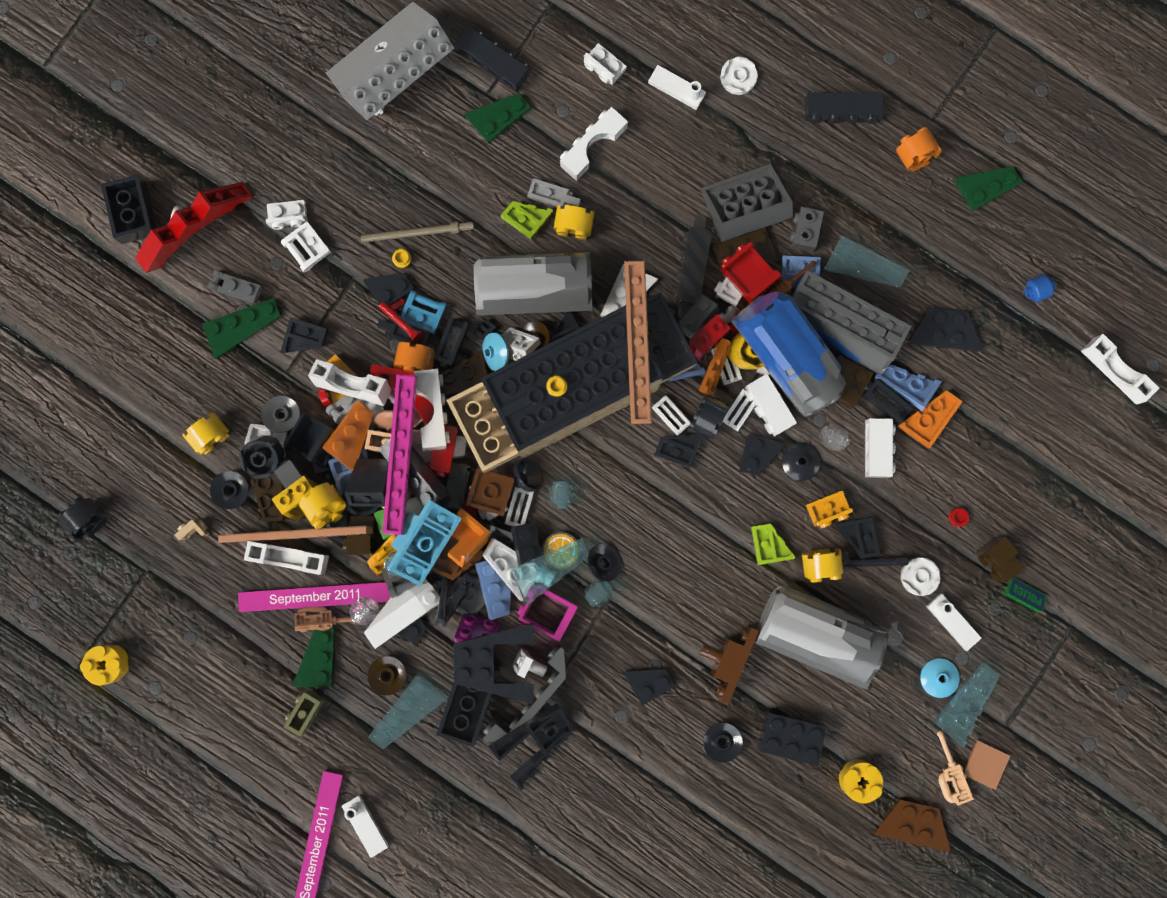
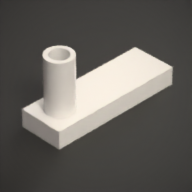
(680, 89)
(953, 622)
(524, 662)
(365, 826)

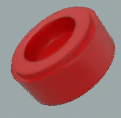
(325, 397)
(958, 517)

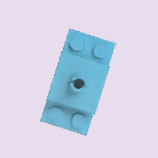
(422, 542)

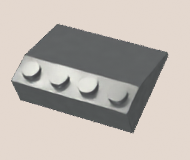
(747, 202)

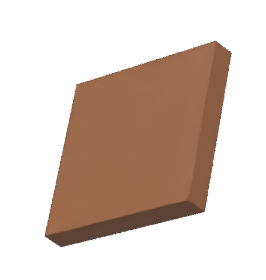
(986, 764)

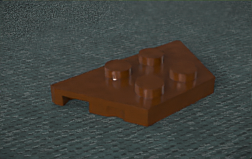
(447, 567)
(915, 825)

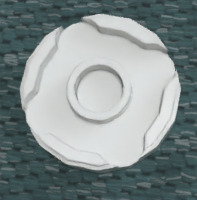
(739, 75)
(920, 576)

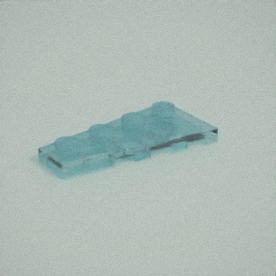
(862, 263)
(542, 572)
(411, 707)
(963, 709)

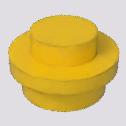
(401, 258)
(556, 386)

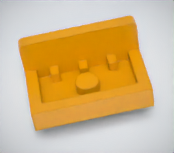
(828, 509)

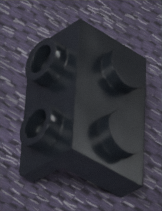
(526, 542)

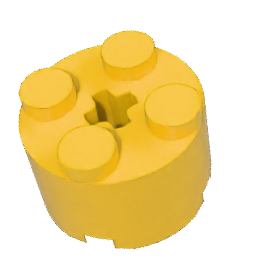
(573, 221)
(742, 354)
(206, 433)
(322, 505)
(822, 564)
(100, 673)
(871, 786)

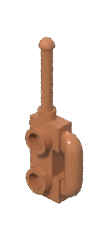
(321, 621)

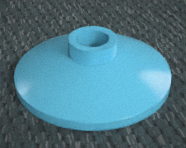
(495, 351)
(930, 678)

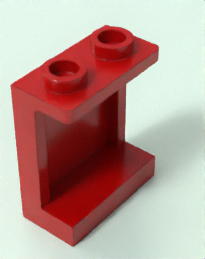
(749, 272)
(708, 337)

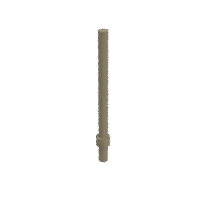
(453, 227)

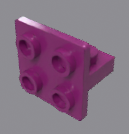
(473, 626)

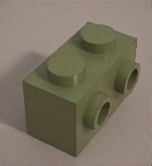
(303, 714)

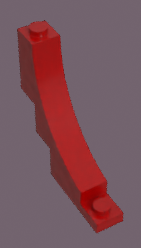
(185, 222)
(440, 459)

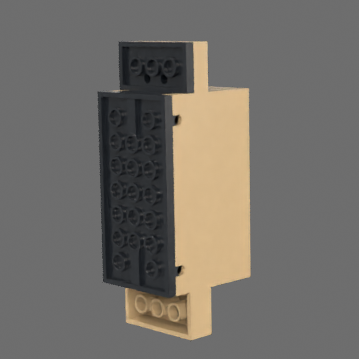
(517, 415)

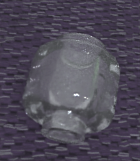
(834, 437)
(363, 611)

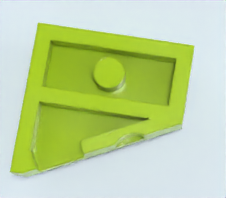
(526, 217)
(769, 545)

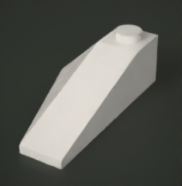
(401, 612)

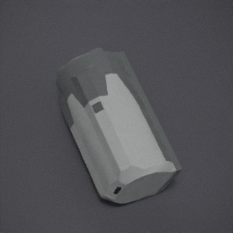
(533, 283)
(822, 636)

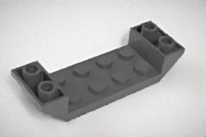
(557, 659)

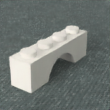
(608, 126)
(1105, 357)
(428, 386)
(365, 388)
(286, 557)

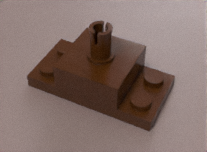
(730, 661)

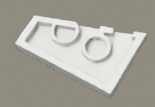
(617, 295)

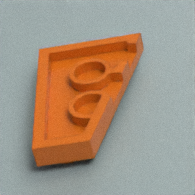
(715, 368)
(928, 424)
(349, 436)

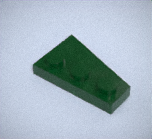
(497, 116)
(986, 186)
(318, 661)

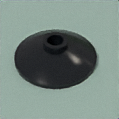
(791, 463)
(221, 485)
(610, 562)
(725, 752)

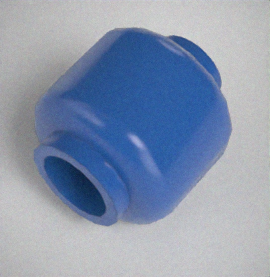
(1040, 288)

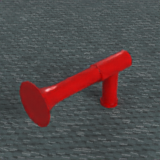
(416, 336)

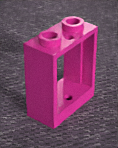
(523, 610)

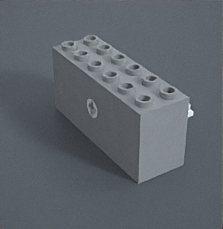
(390, 60)

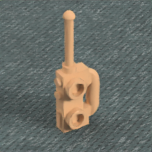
(955, 775)

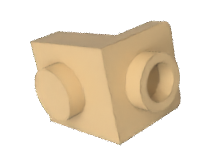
(186, 530)

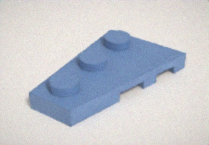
(912, 388)
(494, 591)

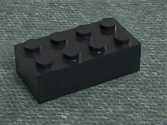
(465, 714)

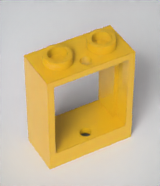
(289, 502)

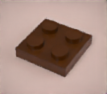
(490, 492)

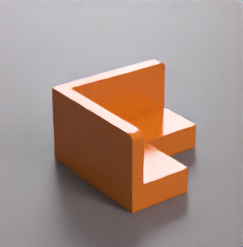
(471, 539)

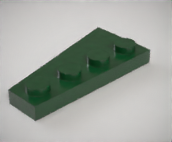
(234, 328)

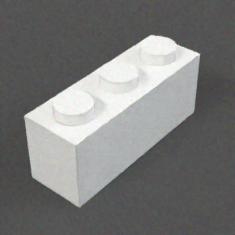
(769, 405)
(879, 448)

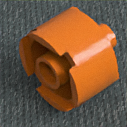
(918, 149)
(413, 357)

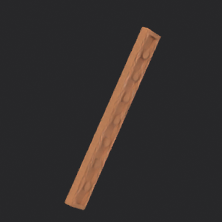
(637, 342)
(295, 534)

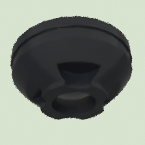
(531, 474)

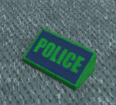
(1025, 595)

